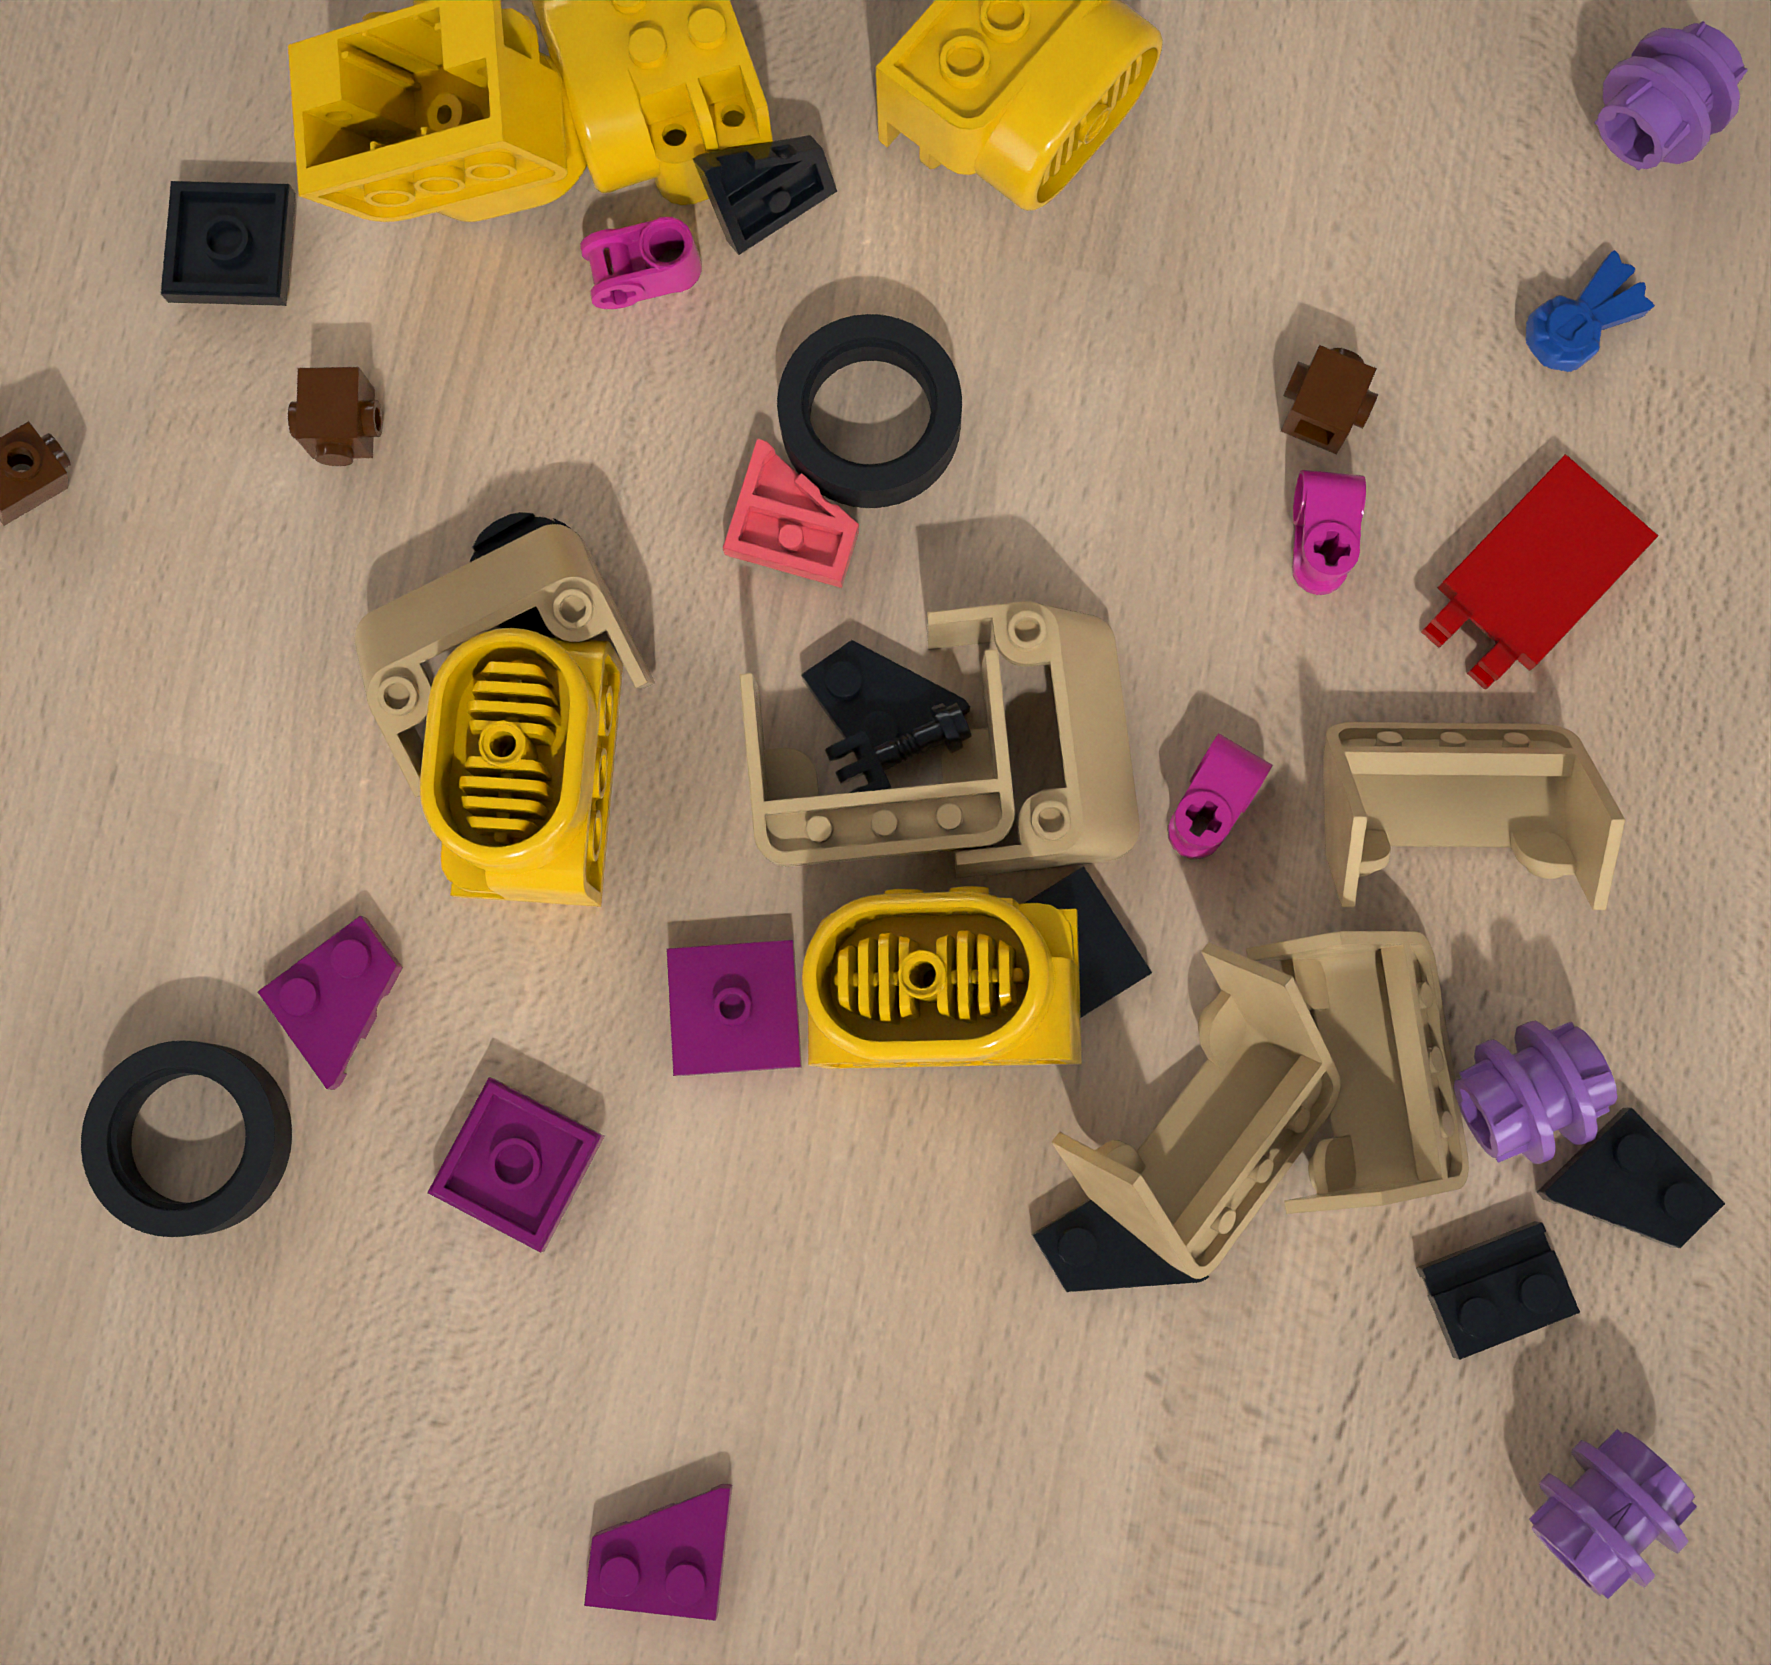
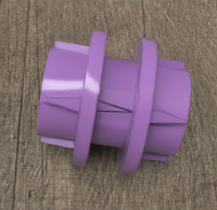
(1671, 95)
(1545, 1087)
(1613, 1513)

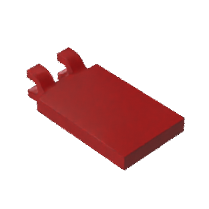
(1540, 569)

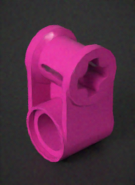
(635, 262)
(1326, 520)
(1220, 792)

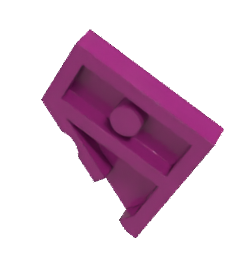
(334, 997)
(664, 1559)

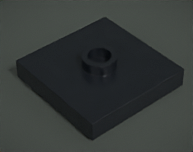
(228, 243)
(1106, 953)

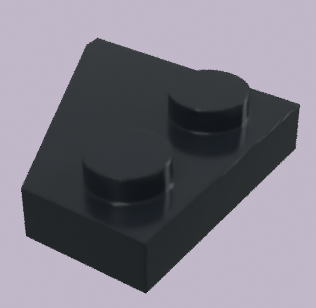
(764, 186)
(874, 694)
(1634, 1183)

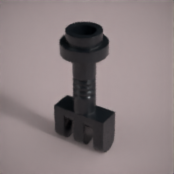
(947, 727)

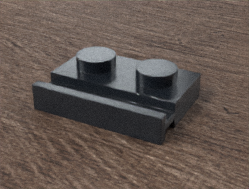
(1497, 1290)

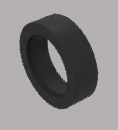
(870, 339)
(110, 1123)

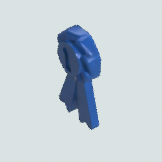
(1568, 331)

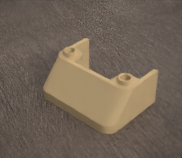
(539, 569)
(1467, 789)
(1098, 809)
(802, 828)
(1390, 1042)
(1230, 1127)

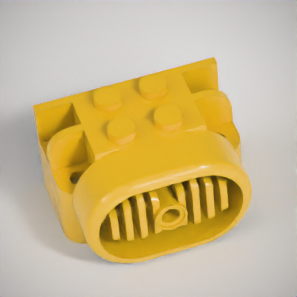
(654, 87)
(1015, 88)
(432, 115)
(522, 766)
(999, 989)

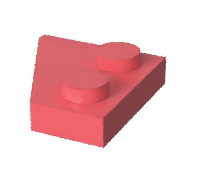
(788, 523)

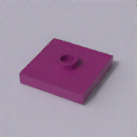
(733, 1008)
(516, 1164)

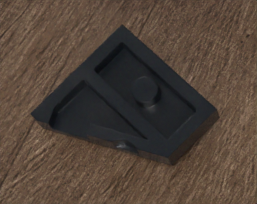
(1098, 1253)

